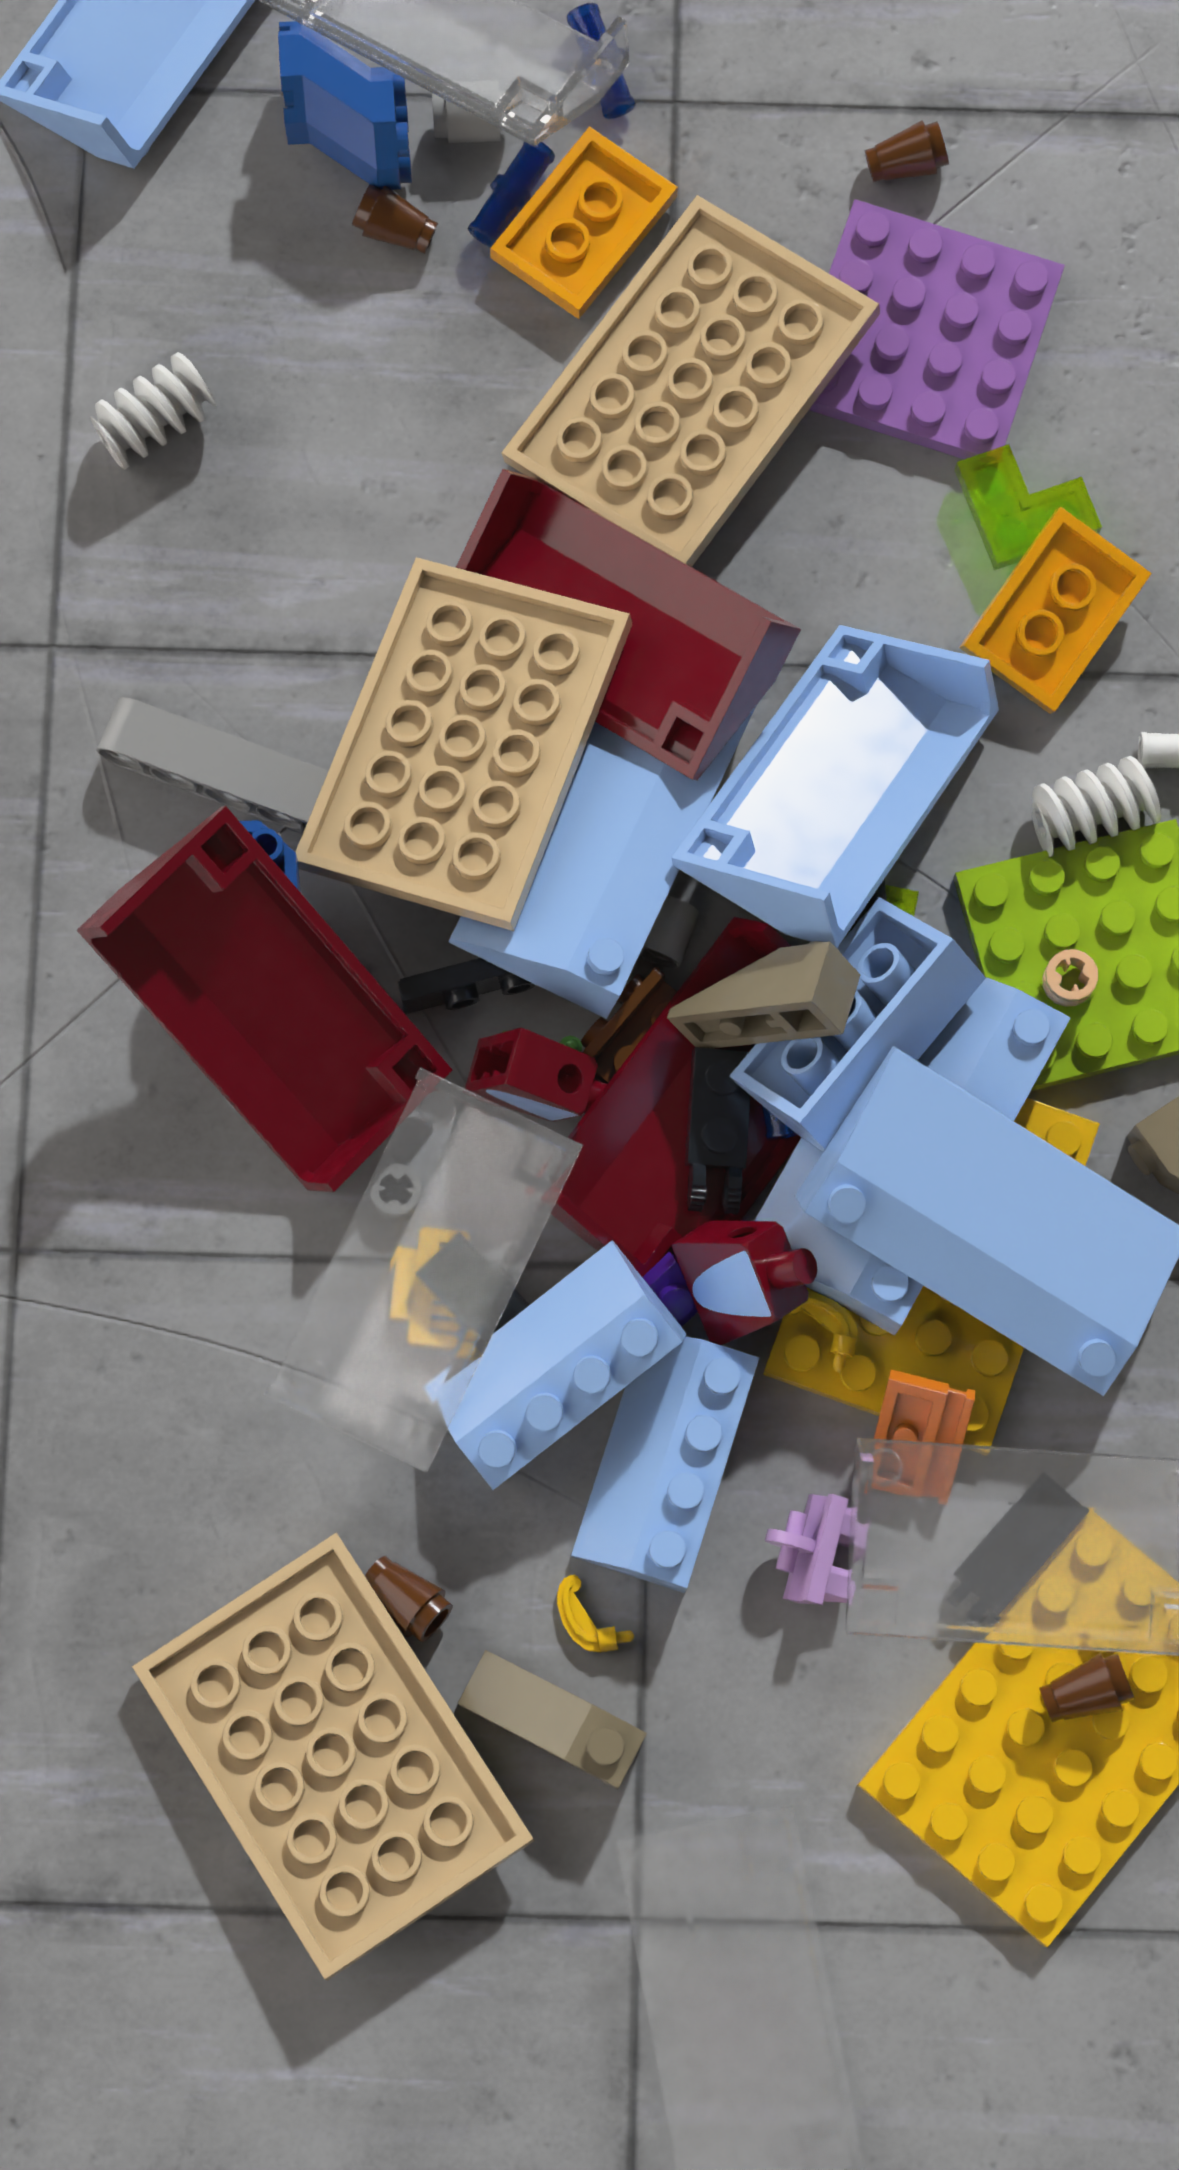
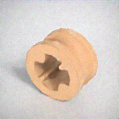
(1087, 976)

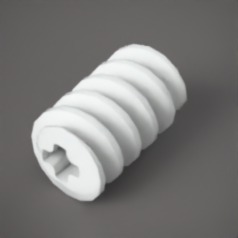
(151, 409)
(1093, 802)

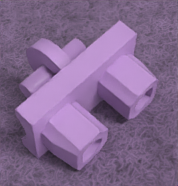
(810, 1549)

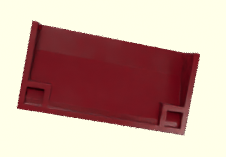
(694, 646)
(264, 1000)
(633, 1137)

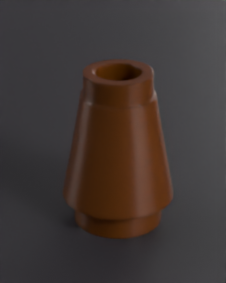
(908, 153)
(393, 220)
(409, 1599)
(1088, 1689)

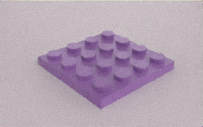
(949, 335)

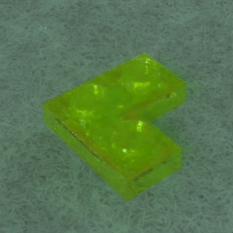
(1007, 512)

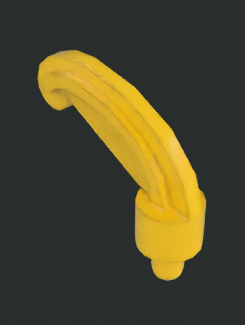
(837, 1321)
(580, 1624)

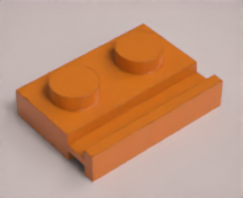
(923, 1410)

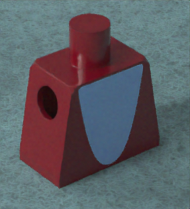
(534, 1075)
(743, 1275)

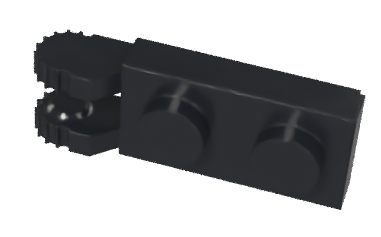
(716, 1126)

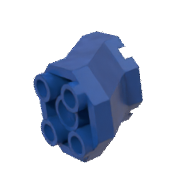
(344, 107)

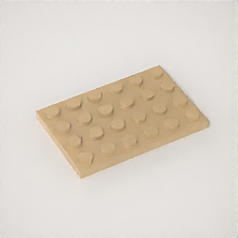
(692, 381)
(463, 743)
(332, 1756)

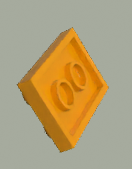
(583, 222)
(1055, 610)

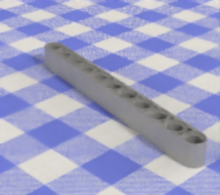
(280, 789)

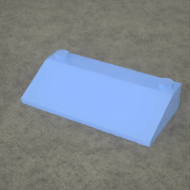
(116, 69)
(840, 781)
(601, 873)
(988, 1050)
(994, 1220)

